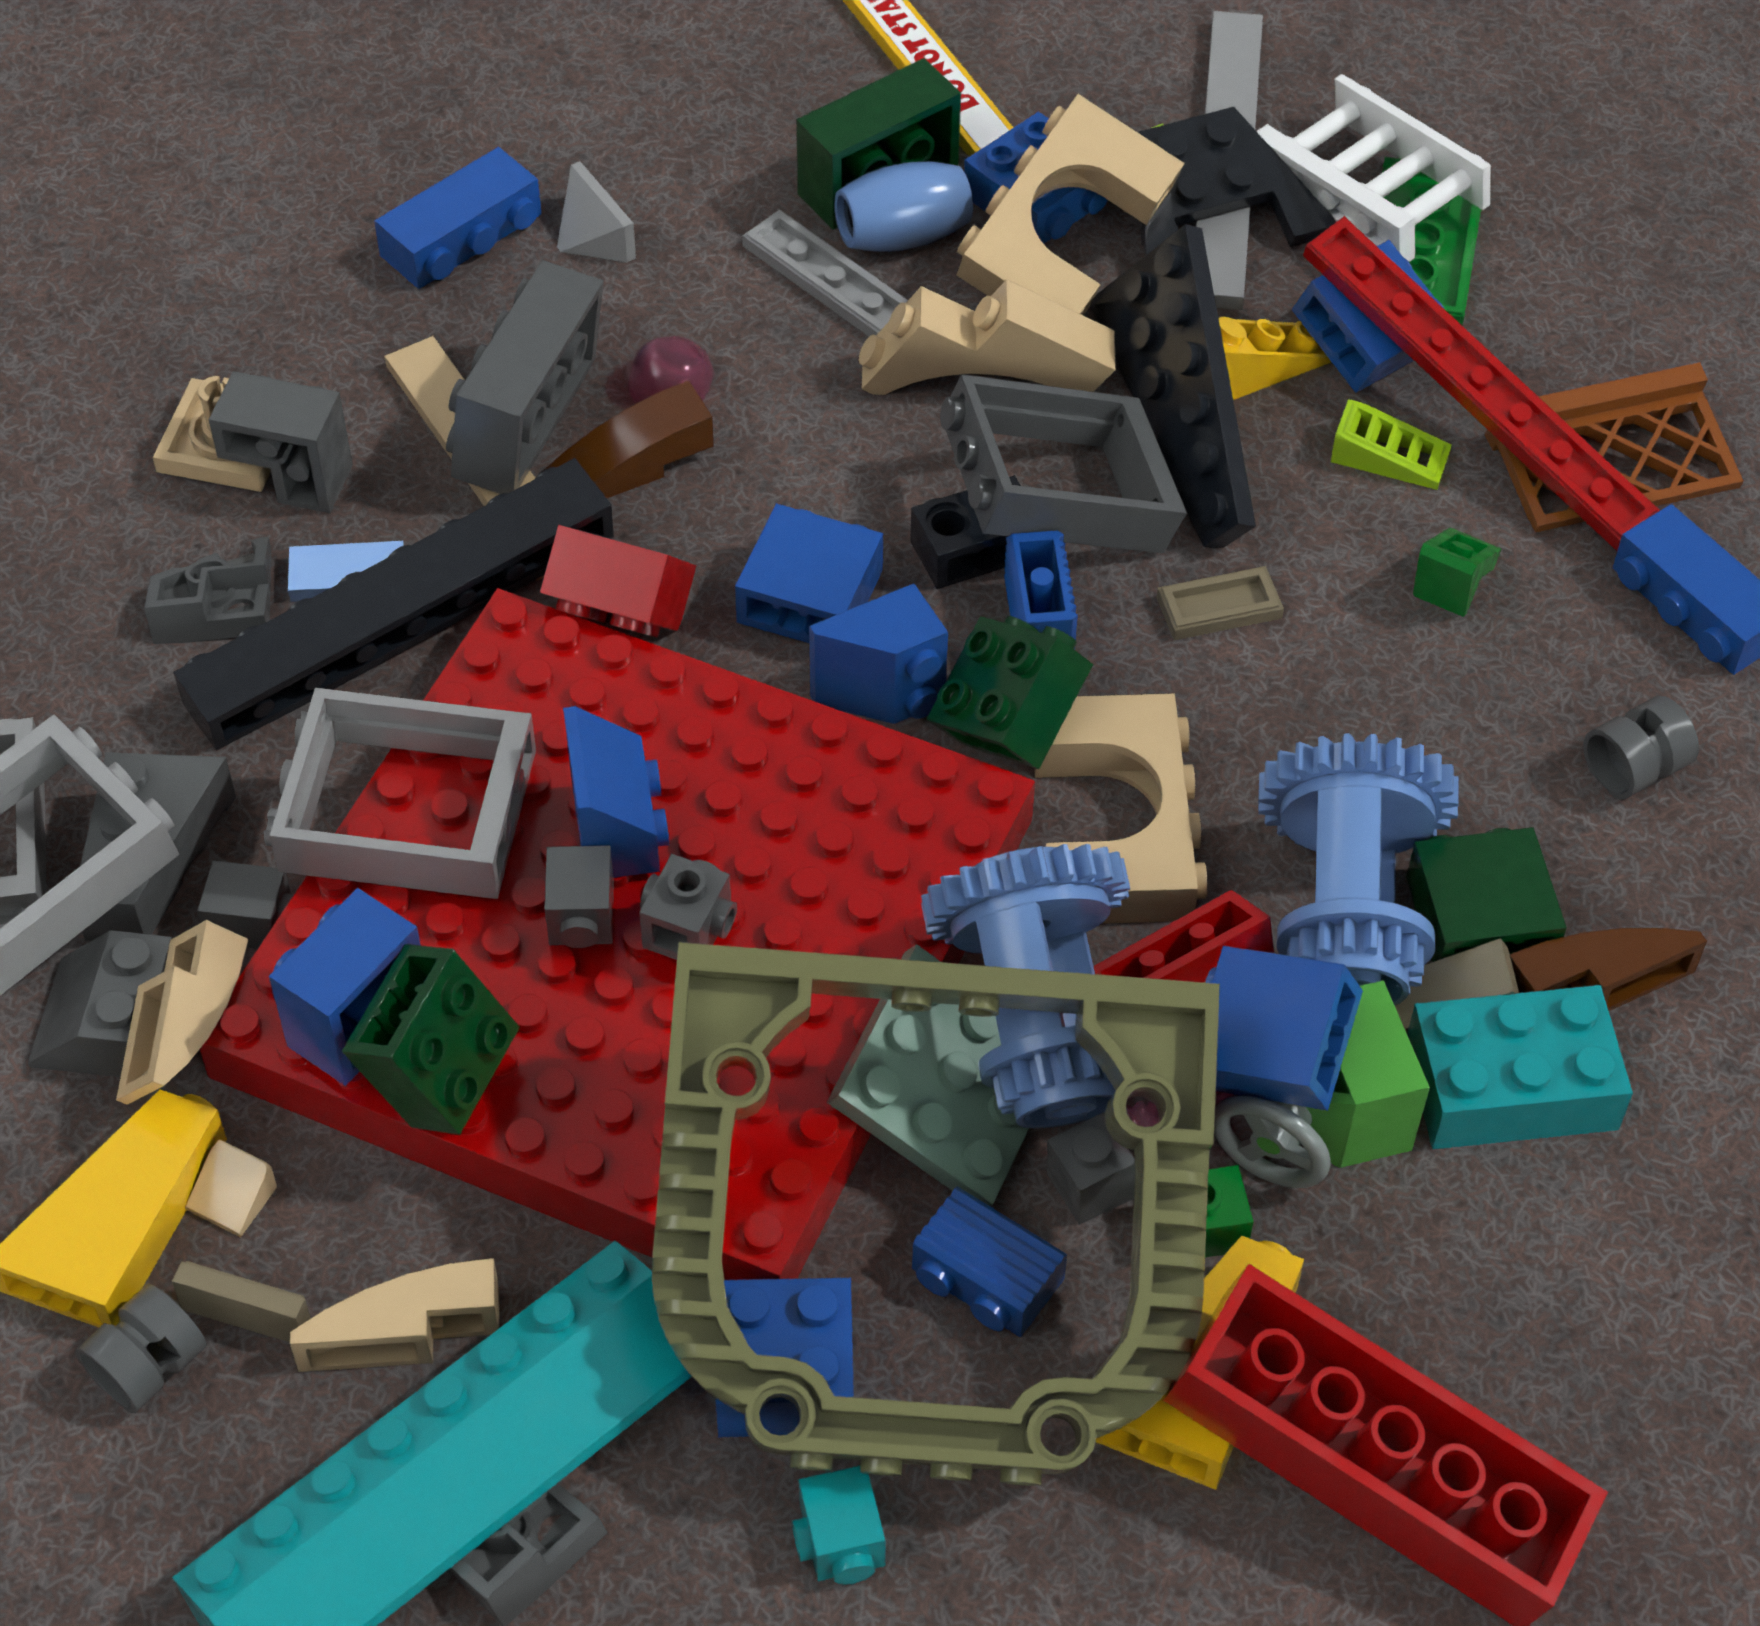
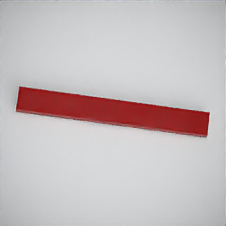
(1479, 381)

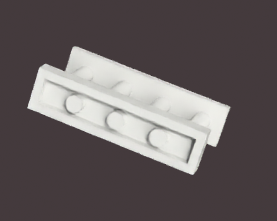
(1400, 134)

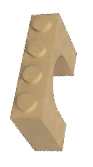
(1081, 151)
(1143, 745)

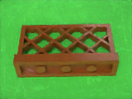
(1637, 402)

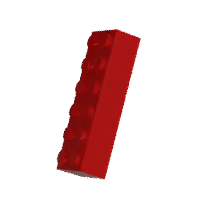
(1387, 1448)

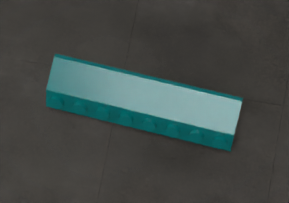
(448, 1460)

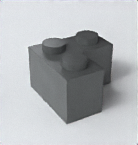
(291, 431)

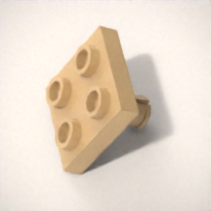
(189, 447)

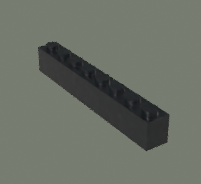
(388, 605)

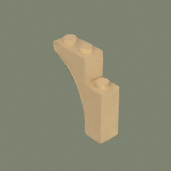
(1005, 336)

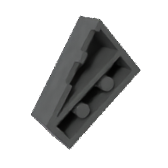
(194, 796)

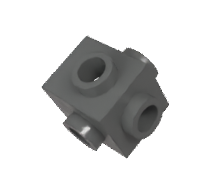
(686, 906)

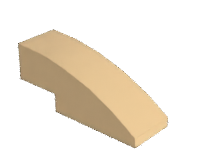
(180, 1007)
(401, 1318)

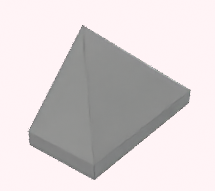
(593, 220)

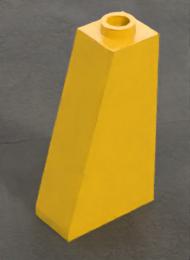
(114, 1214)
(1164, 1433)

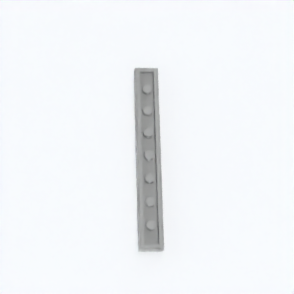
(1230, 83)

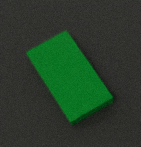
(1442, 243)

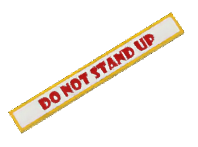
(909, 38)

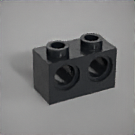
(952, 541)

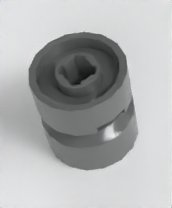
(1641, 747)
(147, 1342)

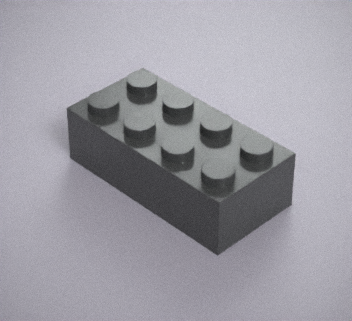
(524, 378)

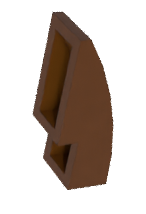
(643, 439)
(1620, 960)

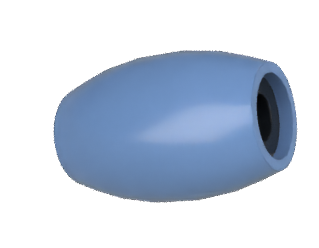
(903, 206)

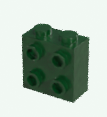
(1011, 689)
(1484, 890)
(431, 1038)

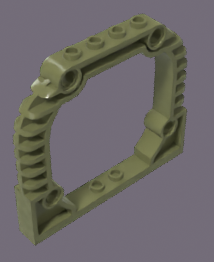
(1148, 1040)

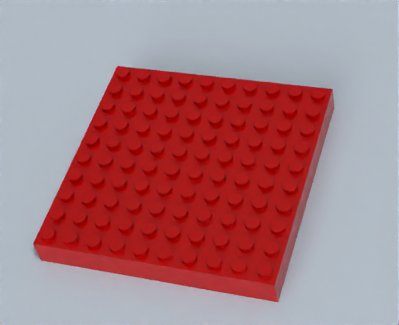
(825, 850)

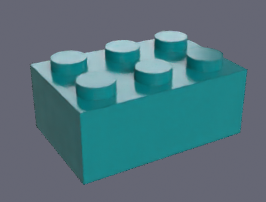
(1519, 1067)

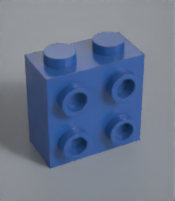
(995, 167)
(1347, 335)
(806, 572)
(1282, 1025)

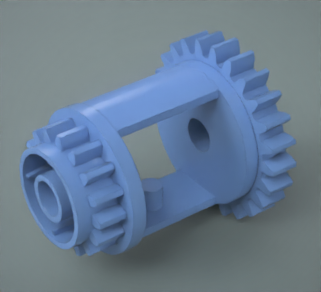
(1358, 811)
(1034, 914)

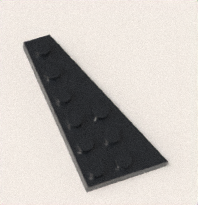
(1178, 369)

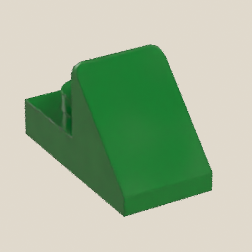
(1452, 569)

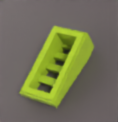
(1365, 454)

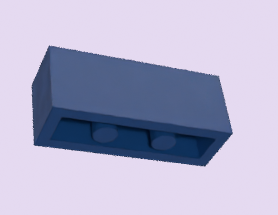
(458, 218)
(1694, 586)

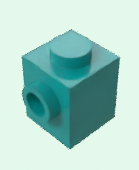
(840, 1526)

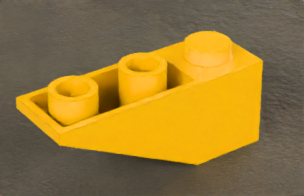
(1267, 353)

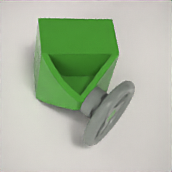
(1368, 1118)

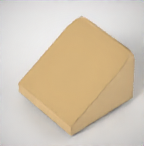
(231, 1188)

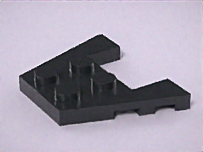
(1227, 171)

